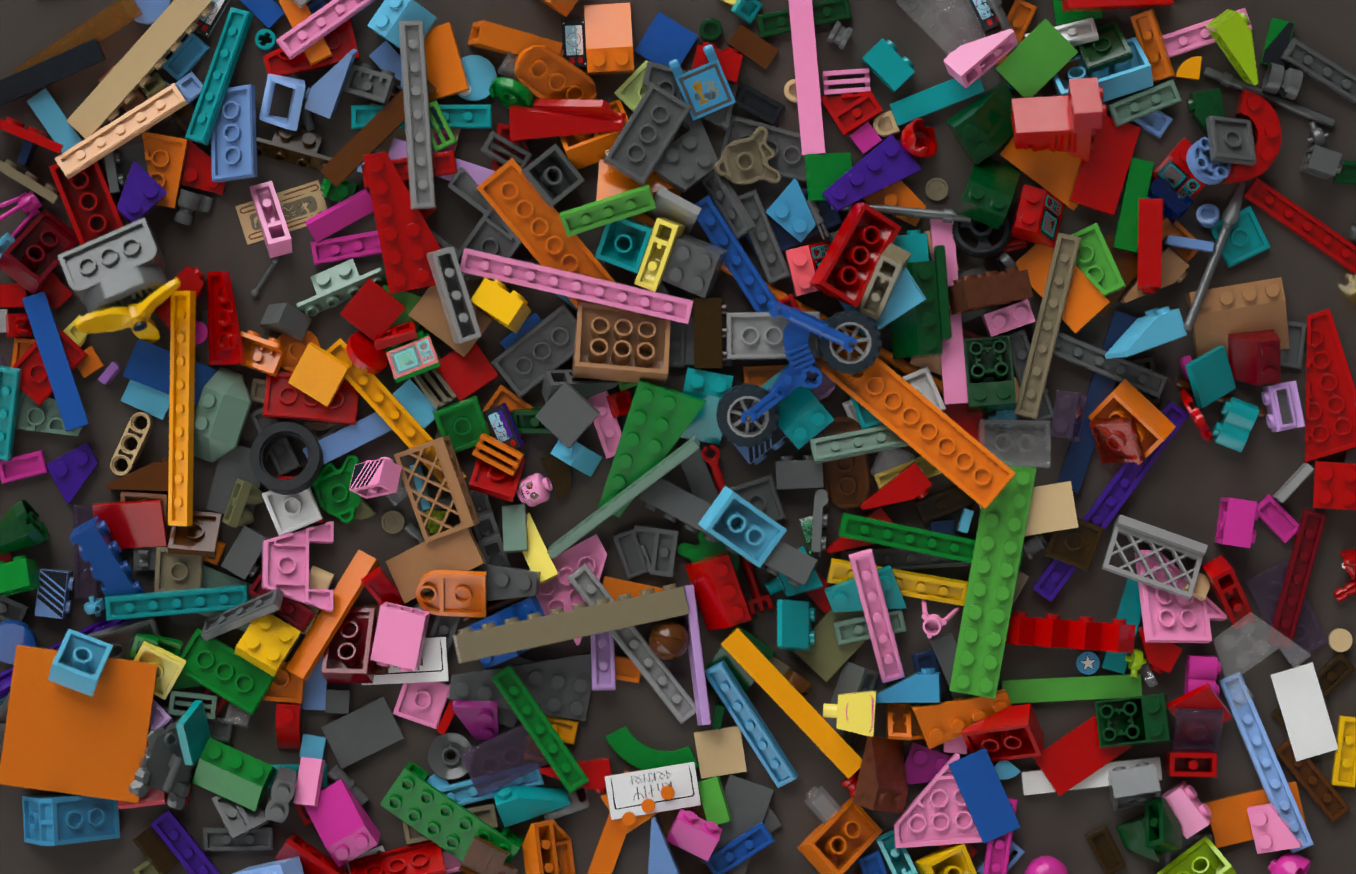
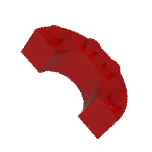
(1266, 136)

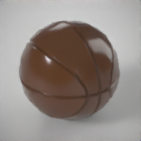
(668, 639)

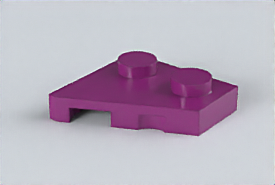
(478, 717)
(923, 763)

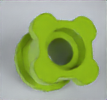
(433, 526)

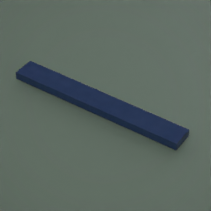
(1100, 387)

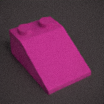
(343, 823)

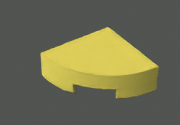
(78, 337)

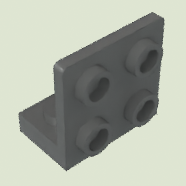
(119, 164)

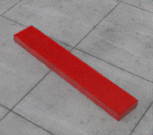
(1302, 224)

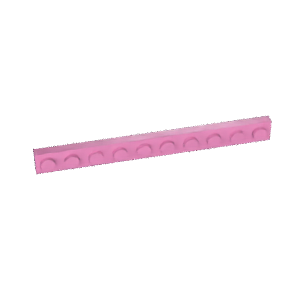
(576, 285)

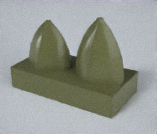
(236, 512)

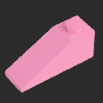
(977, 57)
(271, 219)

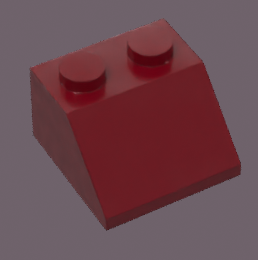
(1255, 357)

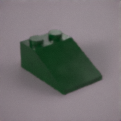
(984, 123)
(988, 192)
(741, 675)

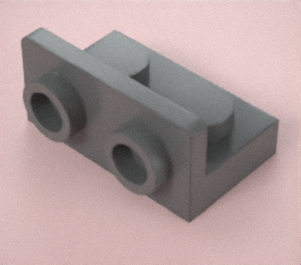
(371, 84)

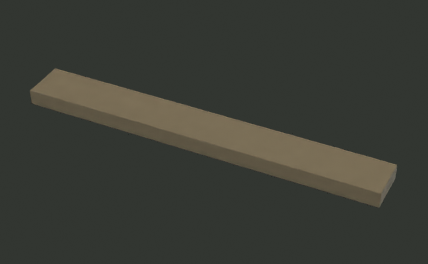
(1047, 325)

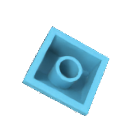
(392, 11)
(80, 662)

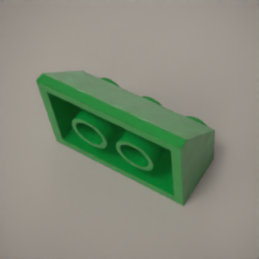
(233, 774)

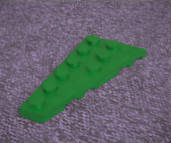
(650, 431)

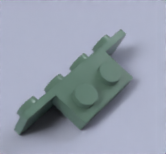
(337, 286)

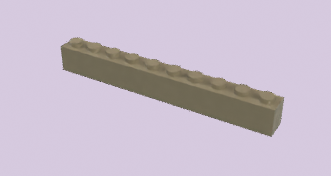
(570, 624)

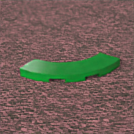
(645, 757)

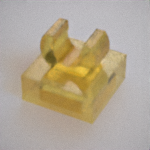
(1350, 289)

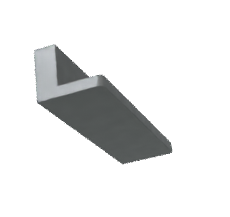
(851, 680)

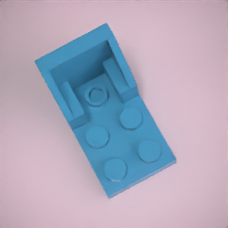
(69, 819)

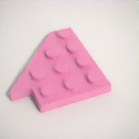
(559, 591)
(1172, 617)
(937, 815)

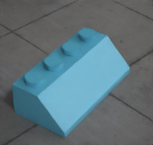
(1116, 79)

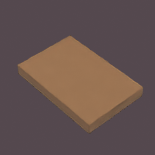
(431, 316)

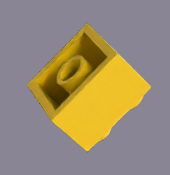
(500, 305)
(267, 643)

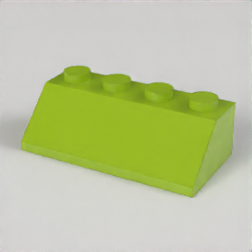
(1199, 859)

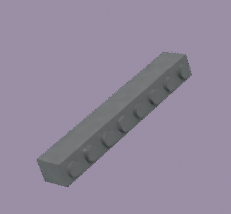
(691, 509)

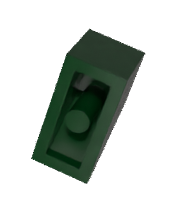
(1162, 827)

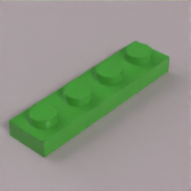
(607, 210)

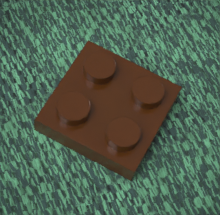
(197, 539)

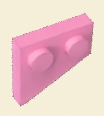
(1270, 830)

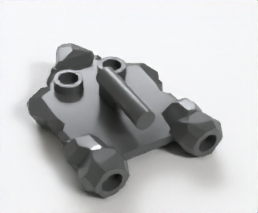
(164, 767)

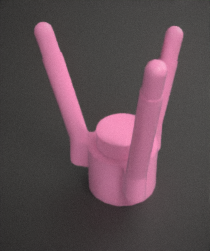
(933, 622)

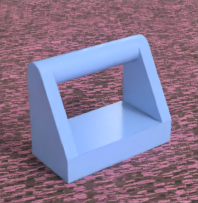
(292, 120)

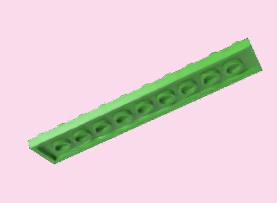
(992, 588)

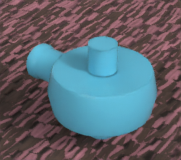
(1004, 415)
(94, 606)

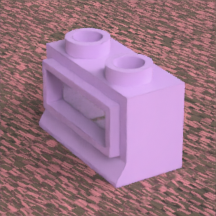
(1283, 406)

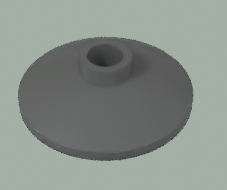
(438, 758)

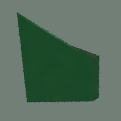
(1133, 837)

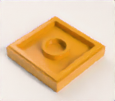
(319, 374)

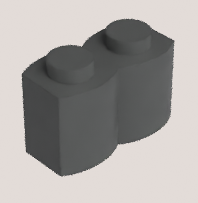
(281, 794)

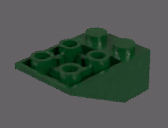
(989, 374)
(1133, 721)

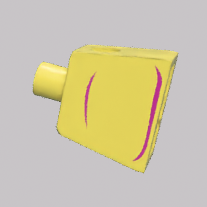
(854, 712)

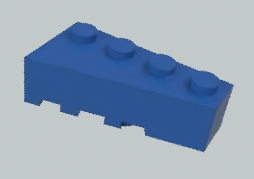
(105, 558)

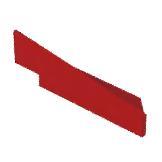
(1106, 5)
(563, 118)

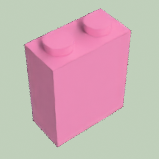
(400, 636)

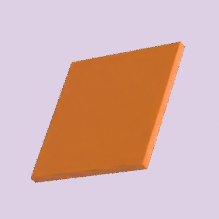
(72, 739)

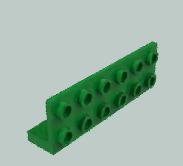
(441, 817)

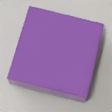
(110, 373)

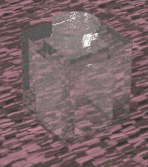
(822, 803)

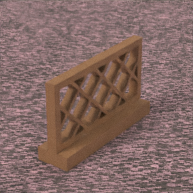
(454, 479)

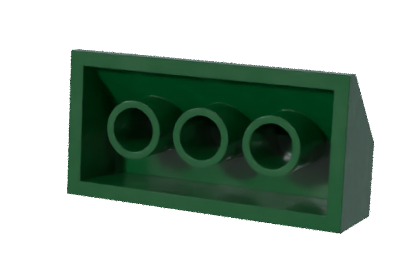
(919, 330)

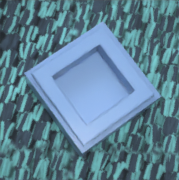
(189, 87)

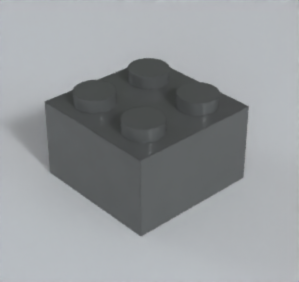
(694, 265)

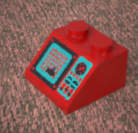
(1176, 171)
(1037, 216)

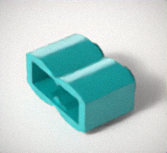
(1235, 424)

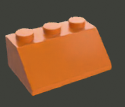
(589, 148)
(1129, 402)

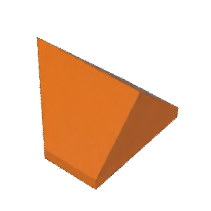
(902, 722)

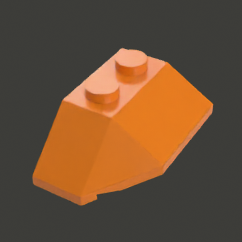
(547, 849)

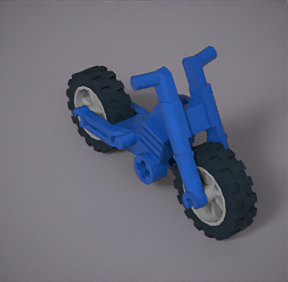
(794, 375)

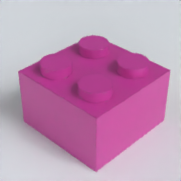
(1236, 522)

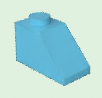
(577, 457)

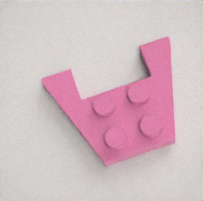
(287, 565)

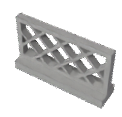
(1165, 541)

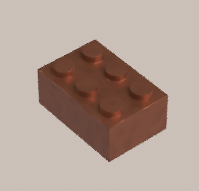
(989, 290)

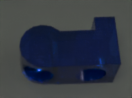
(1173, 205)

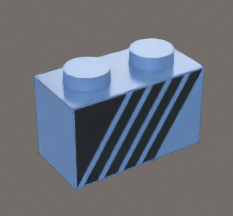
(757, 453)
(54, 593)

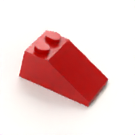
(1006, 734)

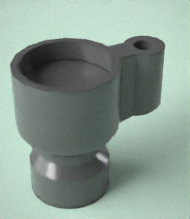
(190, 202)

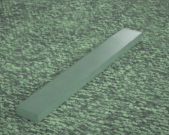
(624, 497)

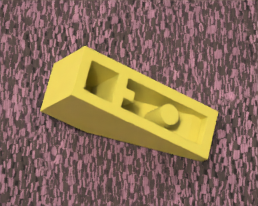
(658, 253)

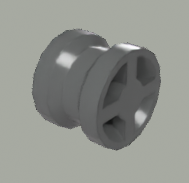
(839, 35)

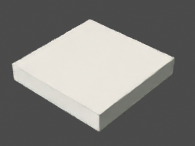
(292, 511)

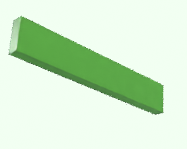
(1072, 688)

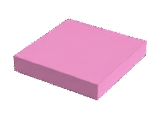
(422, 702)

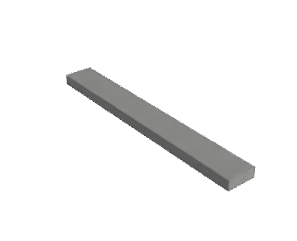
(416, 114)
(637, 650)

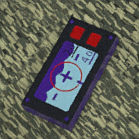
(503, 426)

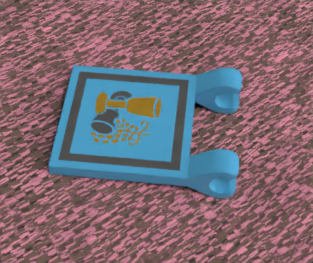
(704, 86)

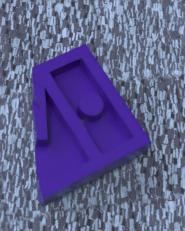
(139, 194)
(73, 470)

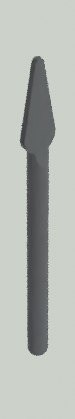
(1229, 219)

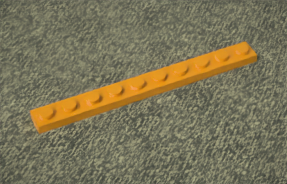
(181, 408)

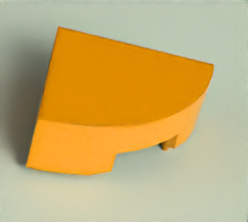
(1189, 69)

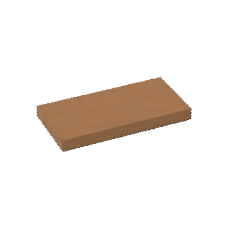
(448, 552)

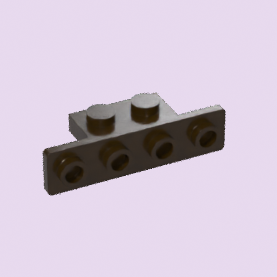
(294, 147)

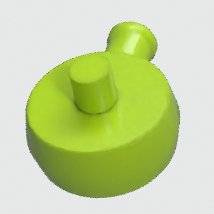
(1135, 662)

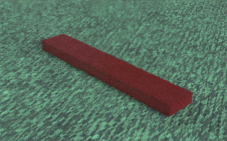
(1298, 572)

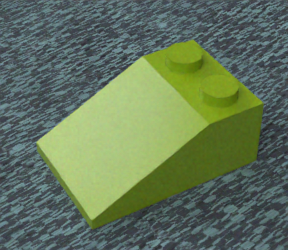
(1236, 41)

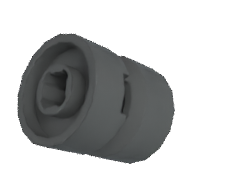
(1283, 81)

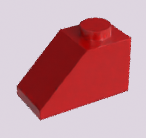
(1160, 655)
(289, 725)

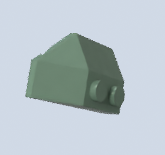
(220, 415)

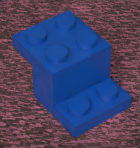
(521, 610)

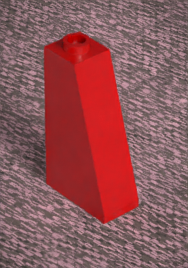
(1150, 245)

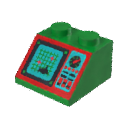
(413, 357)

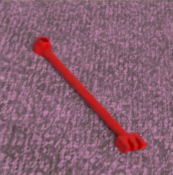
(758, 598)

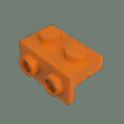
(262, 353)

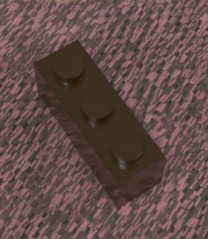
(709, 333)

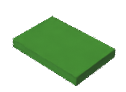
(1036, 59)

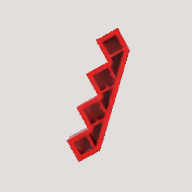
(1072, 634)

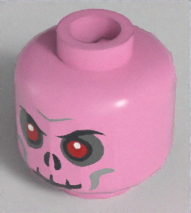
(534, 489)

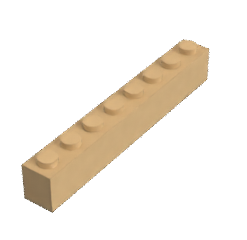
(138, 64)

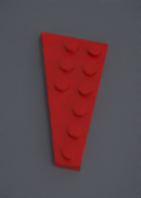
(400, 229)
(1329, 391)

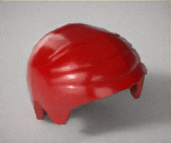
(919, 139)

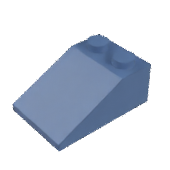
(660, 855)

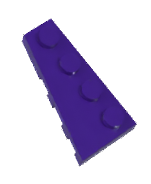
(873, 173)

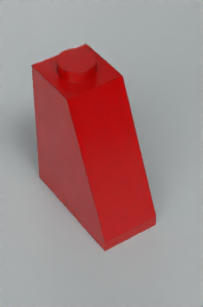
(190, 280)

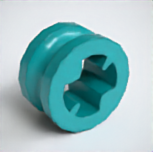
(263, 32)

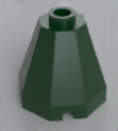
(21, 528)

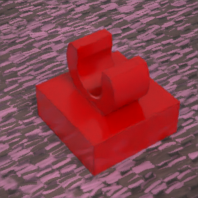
(18, 325)

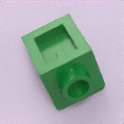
(338, 194)

